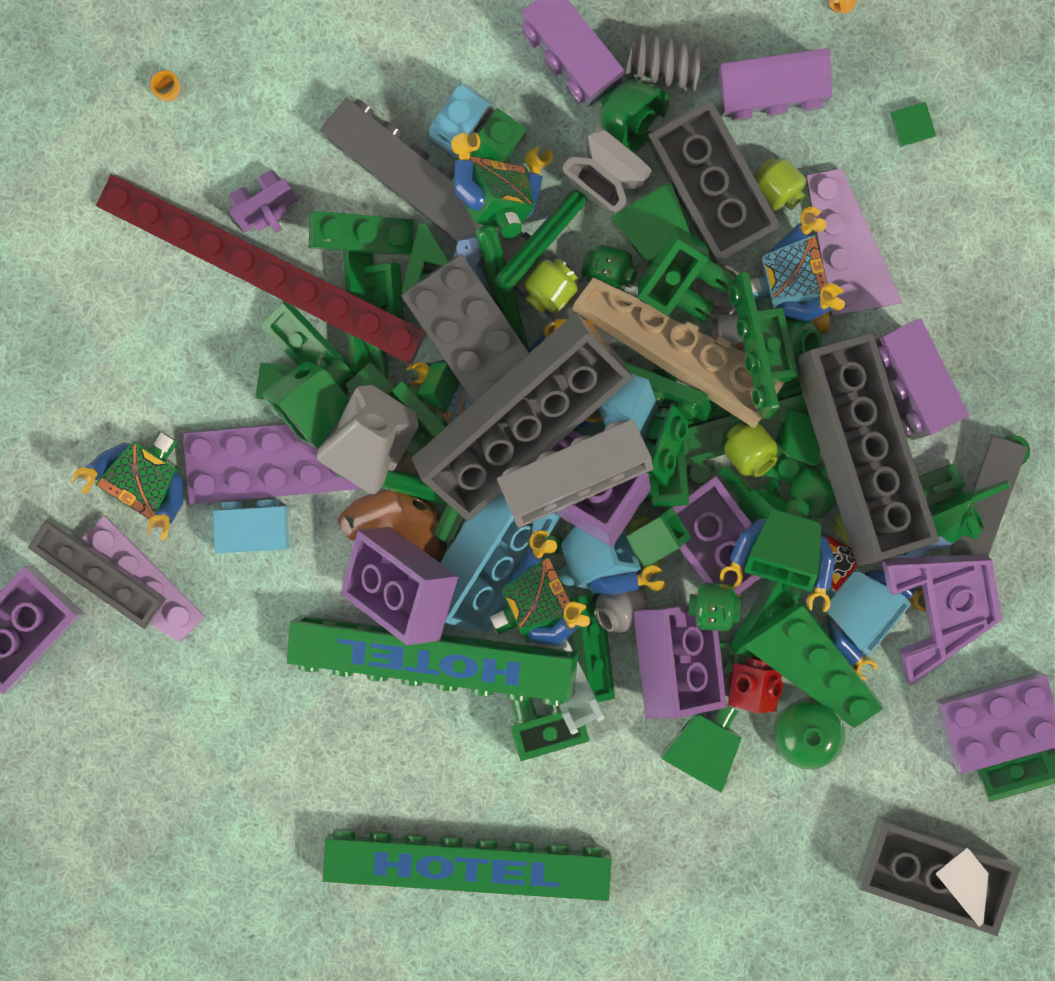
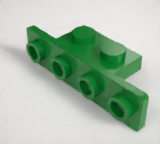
(376, 285)
(766, 344)
(429, 422)

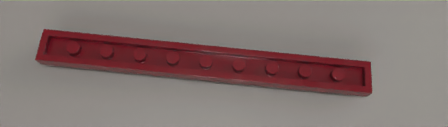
(261, 269)

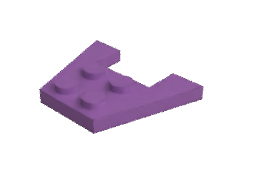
(958, 602)

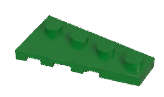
(811, 660)

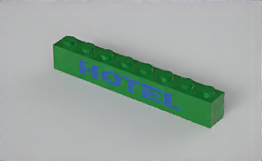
(448, 663)
(466, 866)

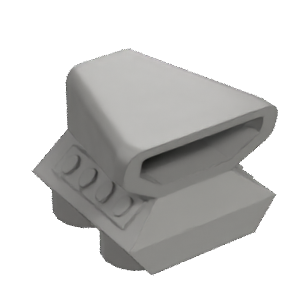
(606, 171)
(369, 438)

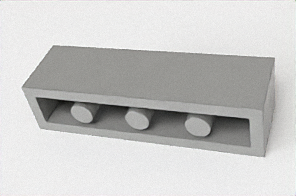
(575, 472)

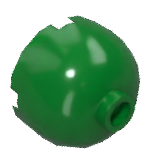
(631, 110)
(809, 734)

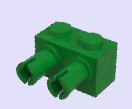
(673, 271)
(542, 735)

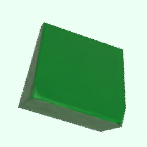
(439, 386)

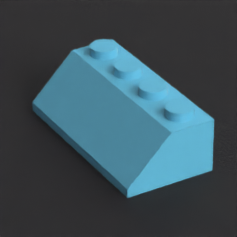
(485, 560)

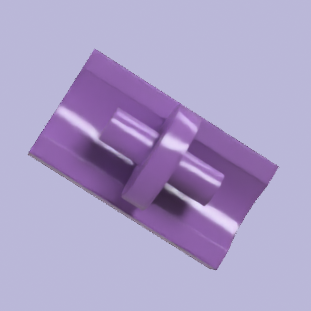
(264, 207)

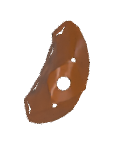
(395, 511)

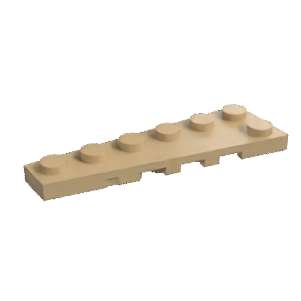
(675, 347)

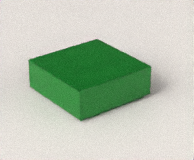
(913, 124)

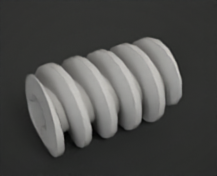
(664, 61)

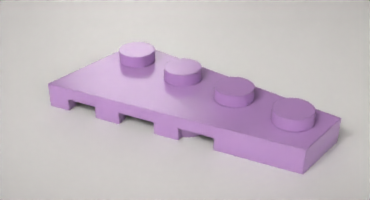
(848, 246)
(178, 614)

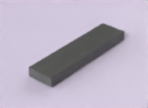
(999, 464)
(97, 573)

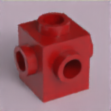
(755, 686)

